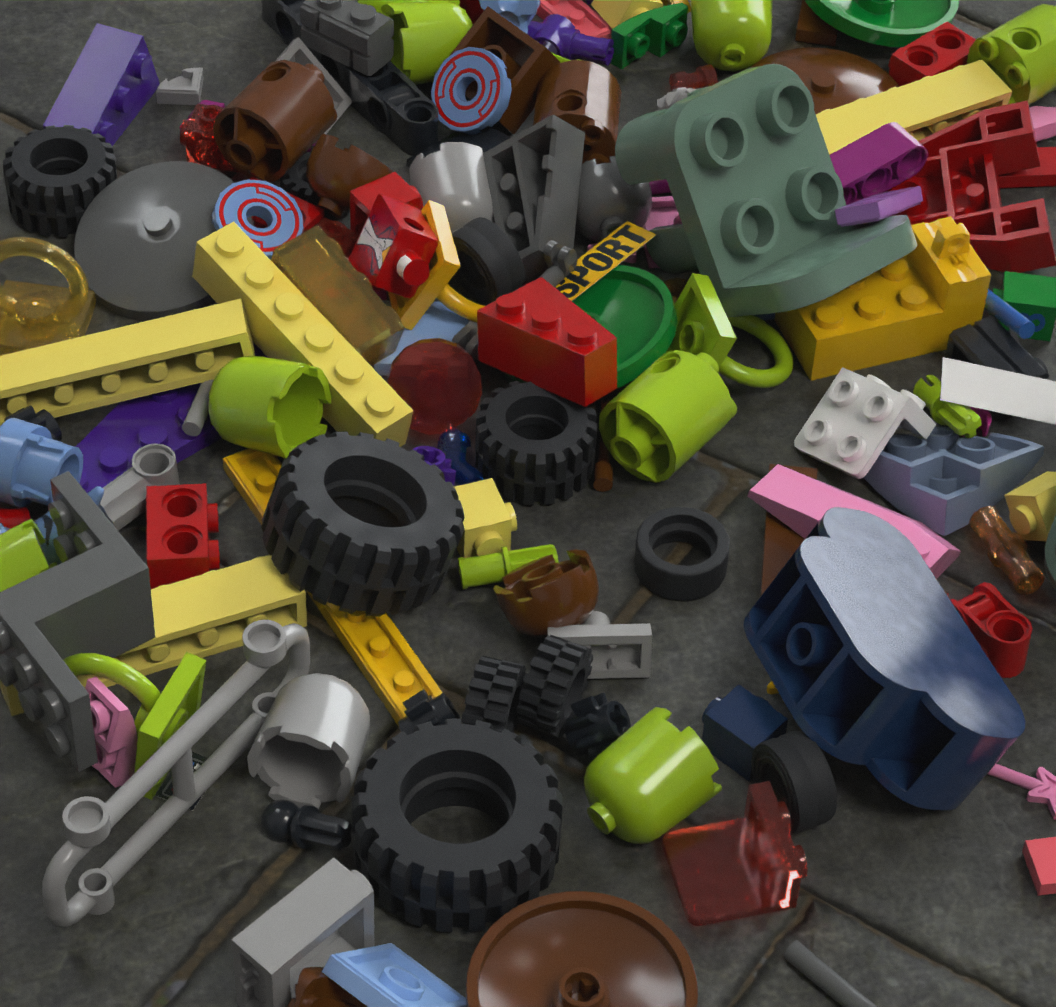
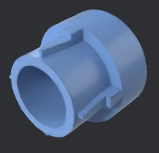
(30, 460)

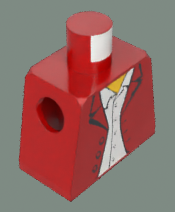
(395, 247)

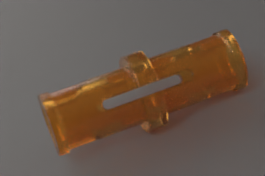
(1020, 567)

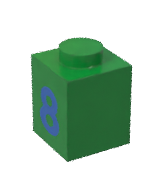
(1033, 298)

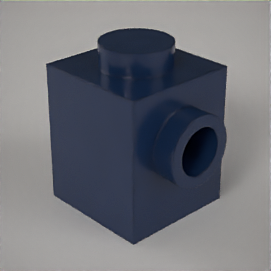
(737, 726)

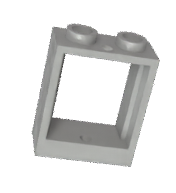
(316, 919)

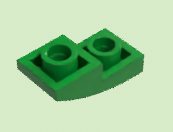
(650, 31)

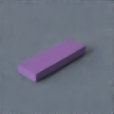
(878, 206)

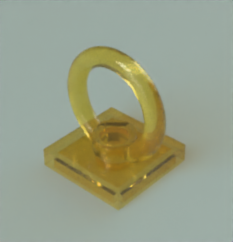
(41, 313)

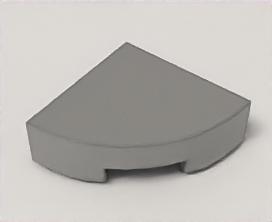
(182, 89)

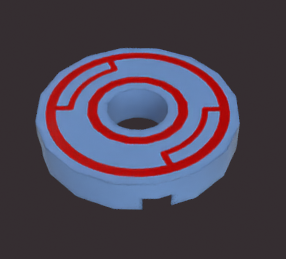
(451, 84)
(264, 201)

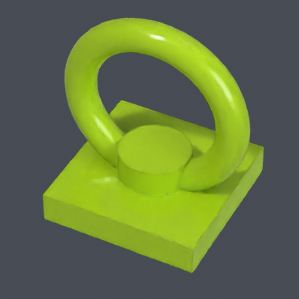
(708, 330)
(160, 712)

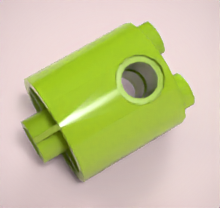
(1022, 53)
(666, 415)

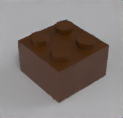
(521, 54)

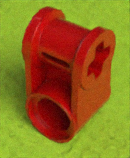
(997, 628)

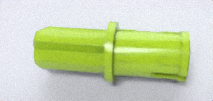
(955, 416)
(493, 567)

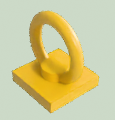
(442, 268)

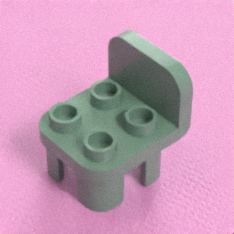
(755, 195)

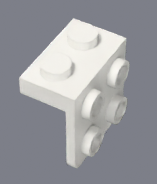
(858, 421)

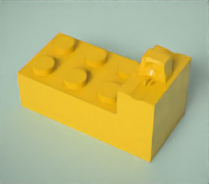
(896, 310)

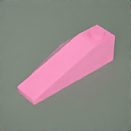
(804, 500)

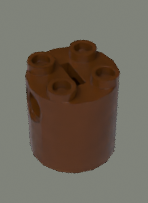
(586, 99)
(275, 120)

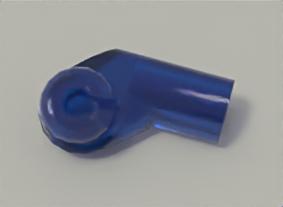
(454, 445)

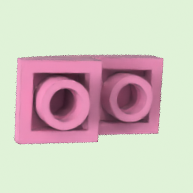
(113, 734)

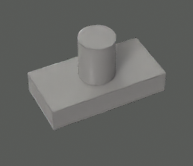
(616, 648)

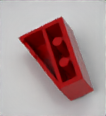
(548, 342)

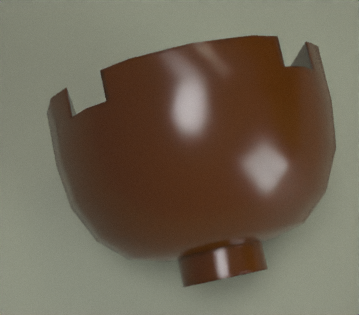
(338, 171)
(549, 593)

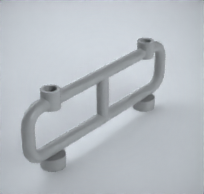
(89, 819)

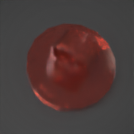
(437, 383)

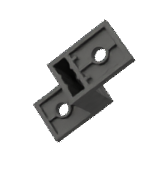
(84, 605)

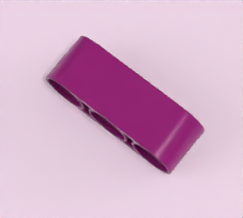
(878, 161)

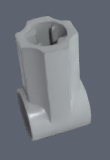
(126, 495)

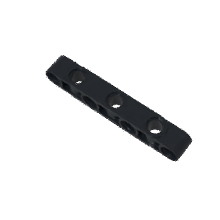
(384, 99)

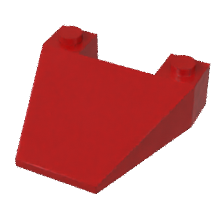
(964, 184)

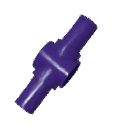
(563, 39)

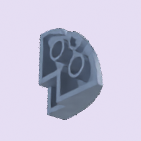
(950, 476)

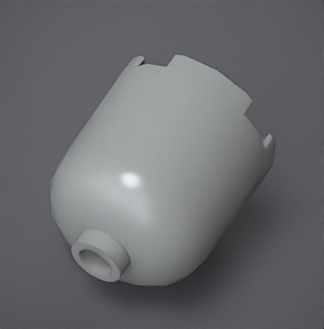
(455, 180)
(311, 740)

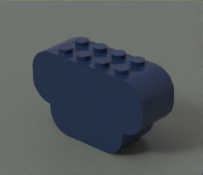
(882, 662)

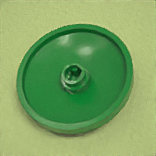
(885, 21)
(636, 311)

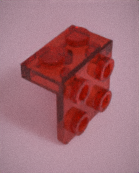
(739, 863)

